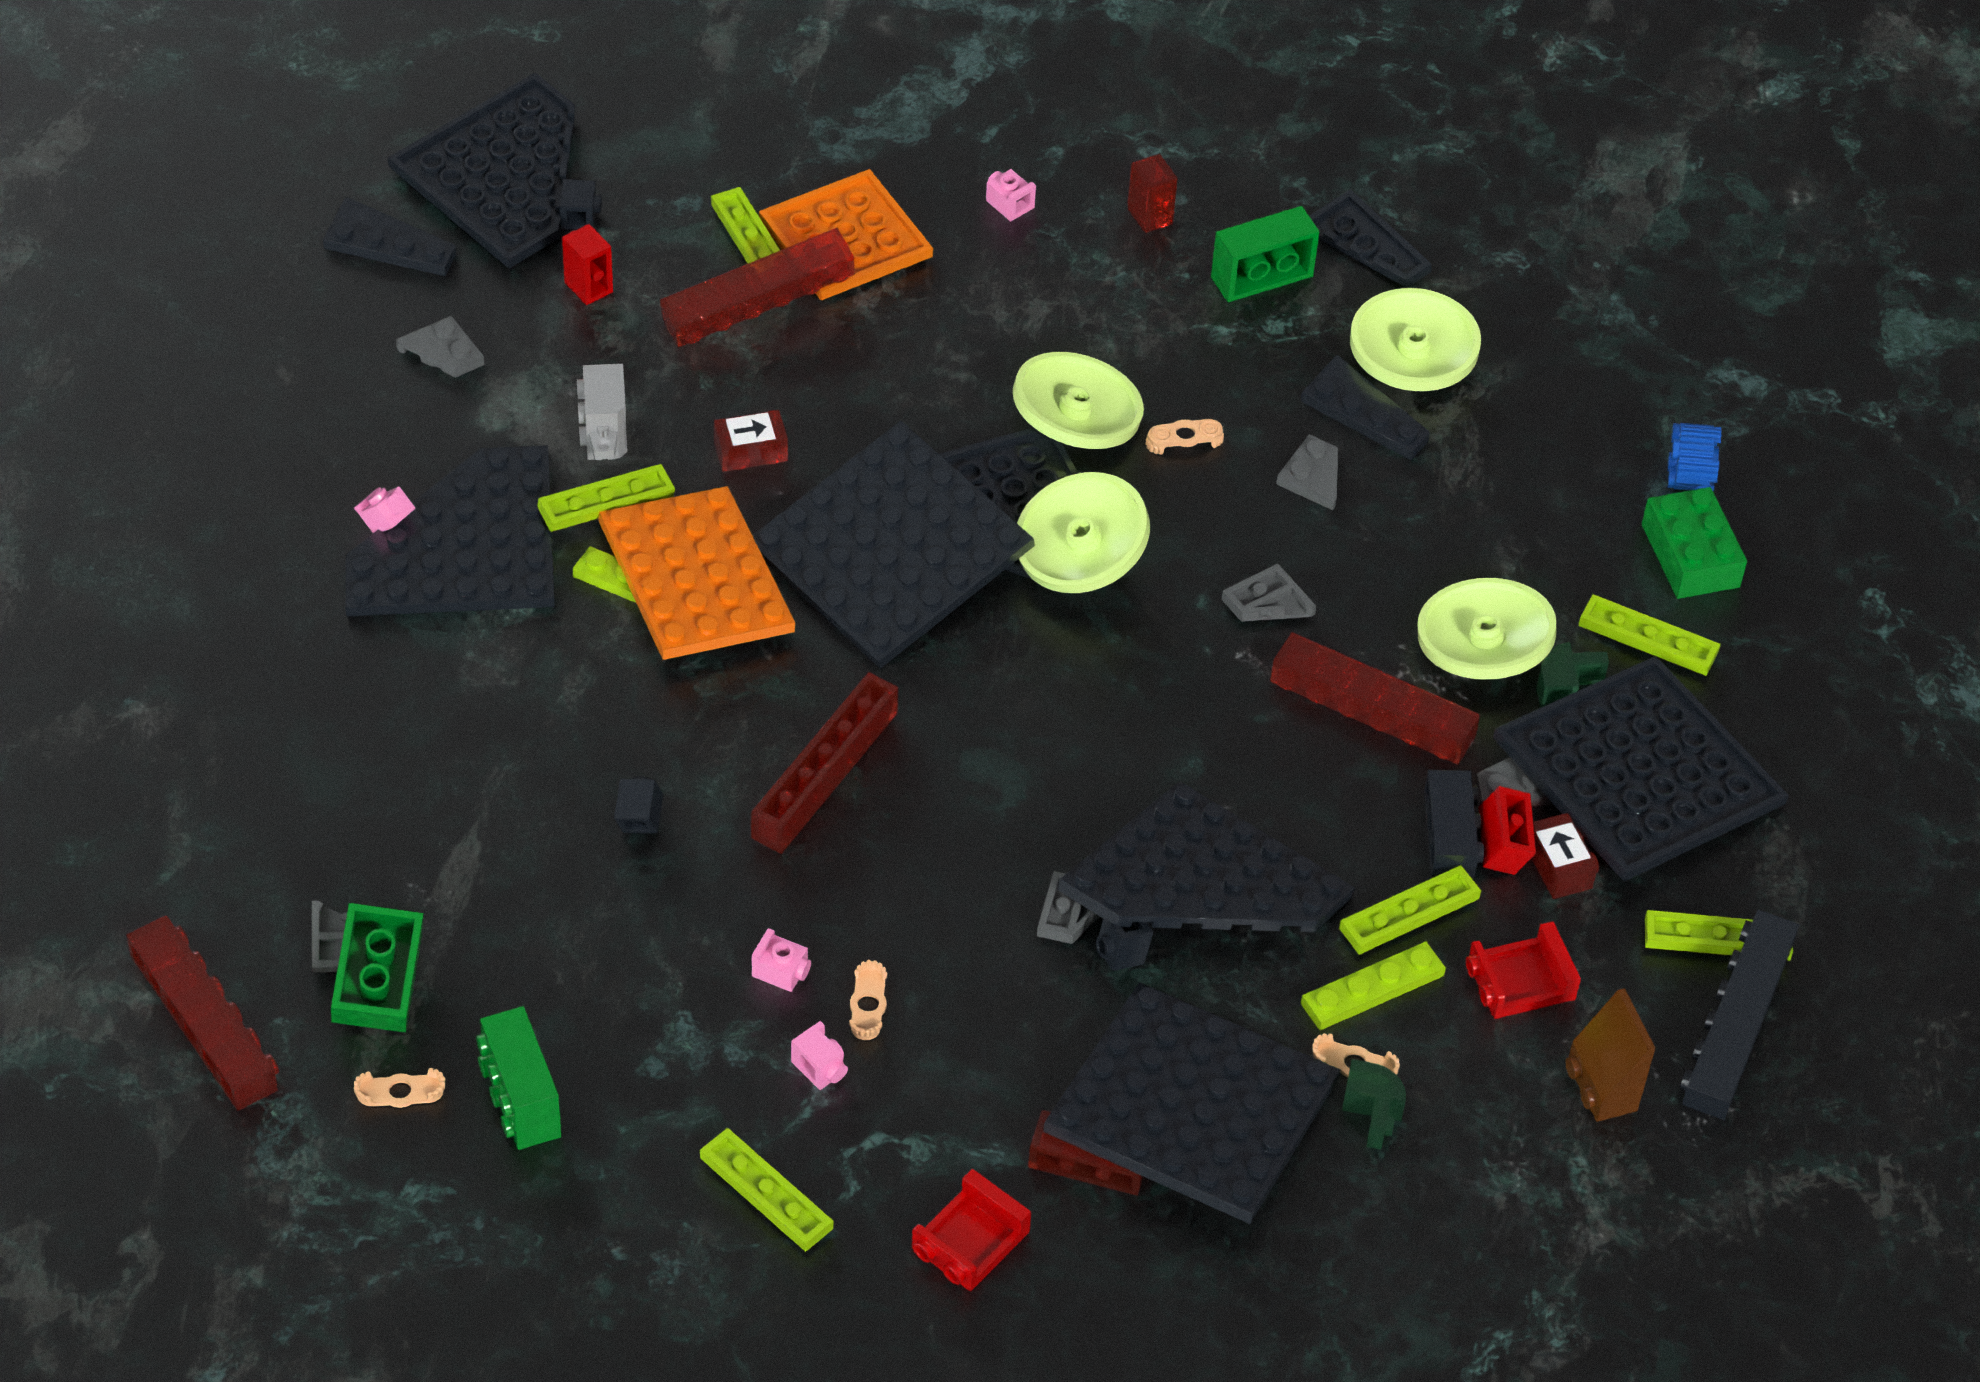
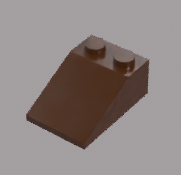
(1612, 1059)

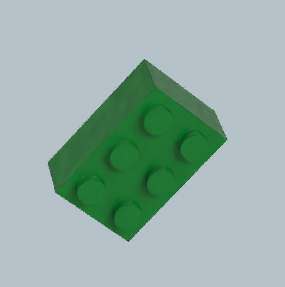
(1264, 254)
(1694, 542)
(377, 967)
(519, 1078)

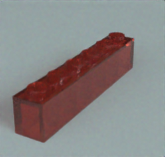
(757, 287)
(1375, 698)
(824, 763)
(203, 1012)

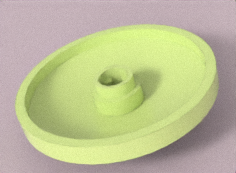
(1415, 339)
(1078, 400)
(1084, 532)
(1487, 628)

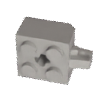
(602, 411)

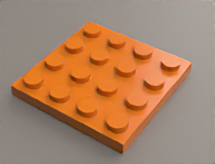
(868, 220)

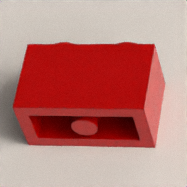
(587, 264)
(1507, 830)

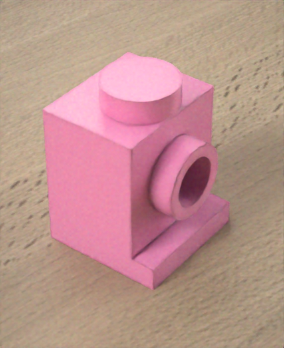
(1006, 189)
(384, 508)
(780, 961)
(818, 1056)

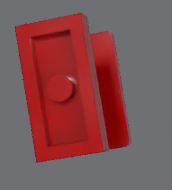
(1524, 973)
(972, 1232)

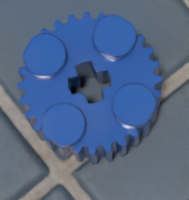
(1693, 456)

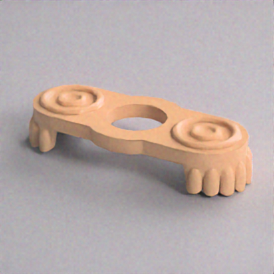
(1165, 434)
(869, 983)
(1334, 1054)
(375, 1091)

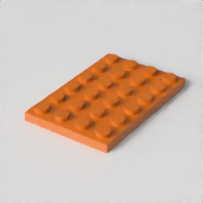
(696, 572)

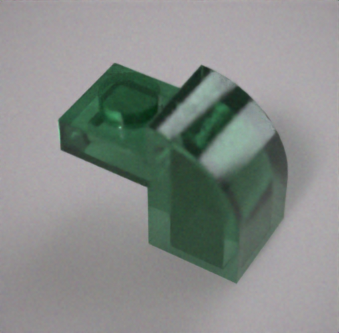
(1564, 672)
(1376, 1093)

